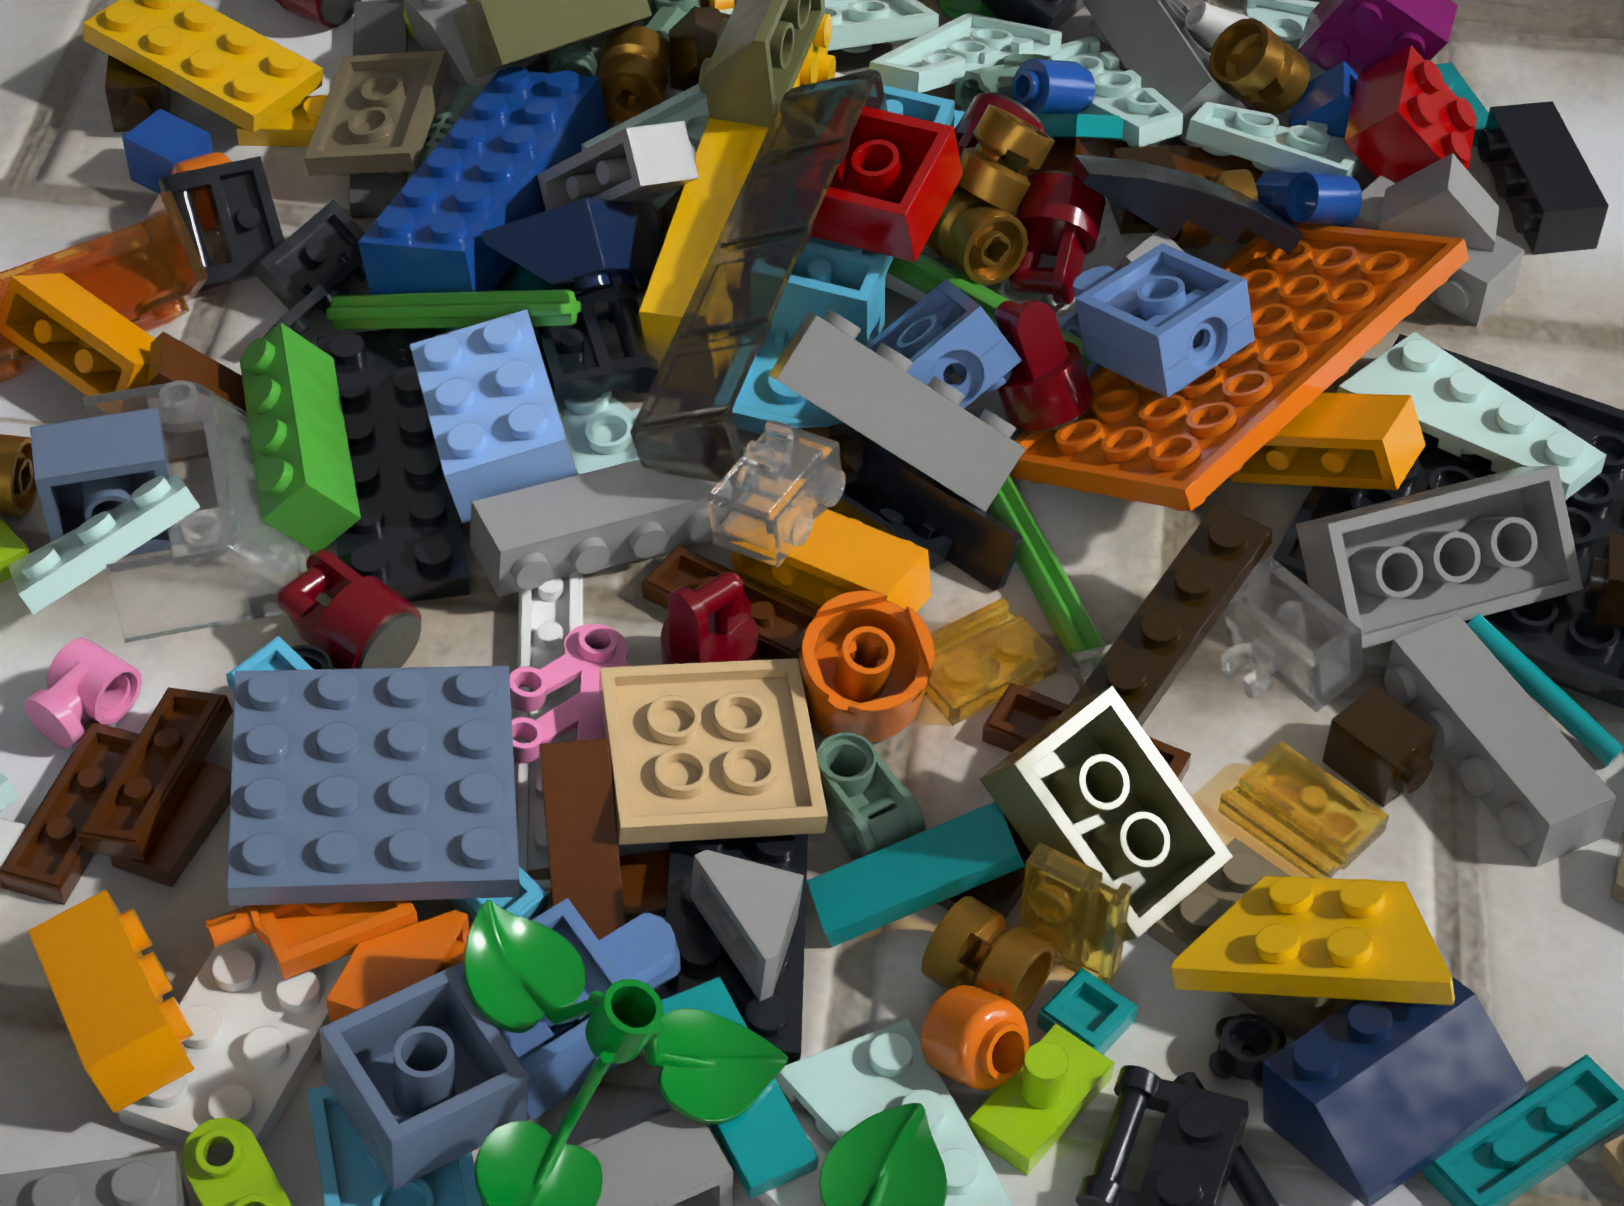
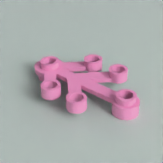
(584, 653)

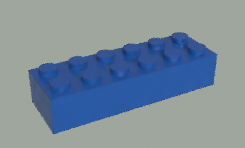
(480, 180)

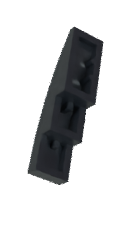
(1174, 196)

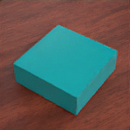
(1089, 1011)

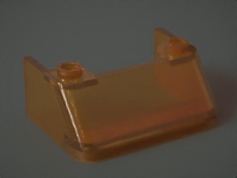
(133, 270)

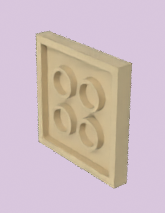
(711, 751)

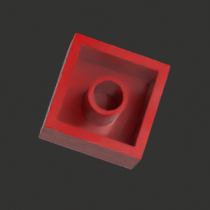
(1407, 118)
(890, 185)

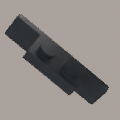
(313, 265)
(921, 510)

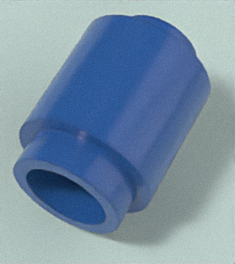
(1053, 86)

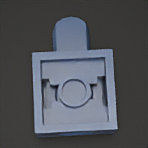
(1162, 318)
(952, 336)
(561, 1056)

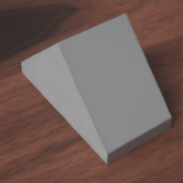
(1442, 203)
(750, 913)

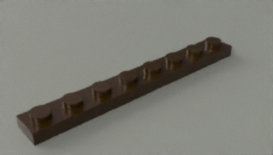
(1159, 641)

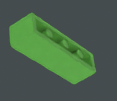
(298, 439)

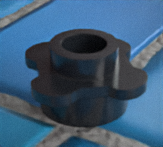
(1245, 1033)

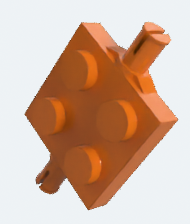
(313, 933)

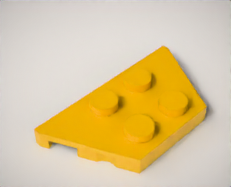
(1320, 943)

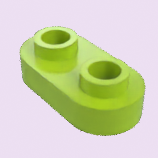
(240, 1182)

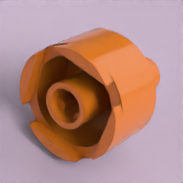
(865, 665)

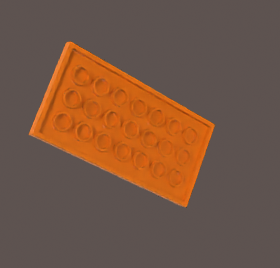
(1310, 325)

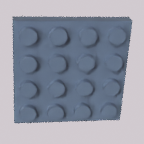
(372, 786)

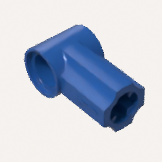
(1311, 196)

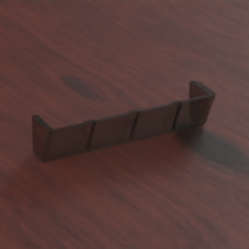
(688, 414)

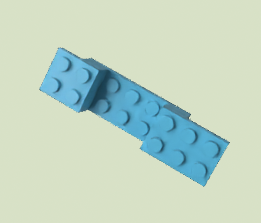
(825, 279)

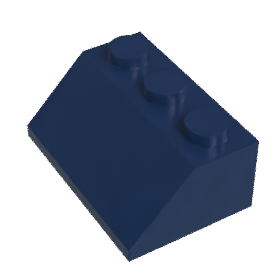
(585, 244)
(1389, 1088)

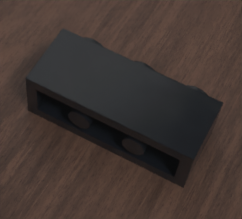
(1542, 178)

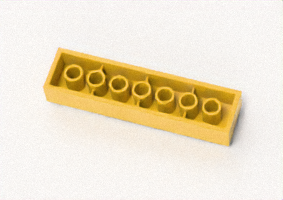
(705, 204)

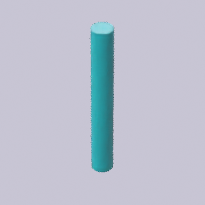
(1548, 694)

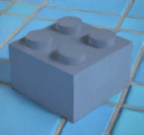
(96, 467)
(422, 1076)

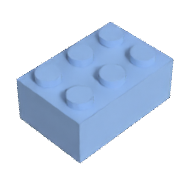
(492, 410)

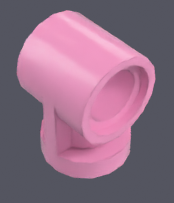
(82, 685)

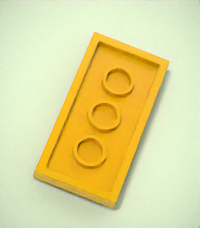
(205, 58)

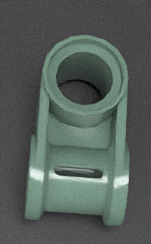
(867, 803)

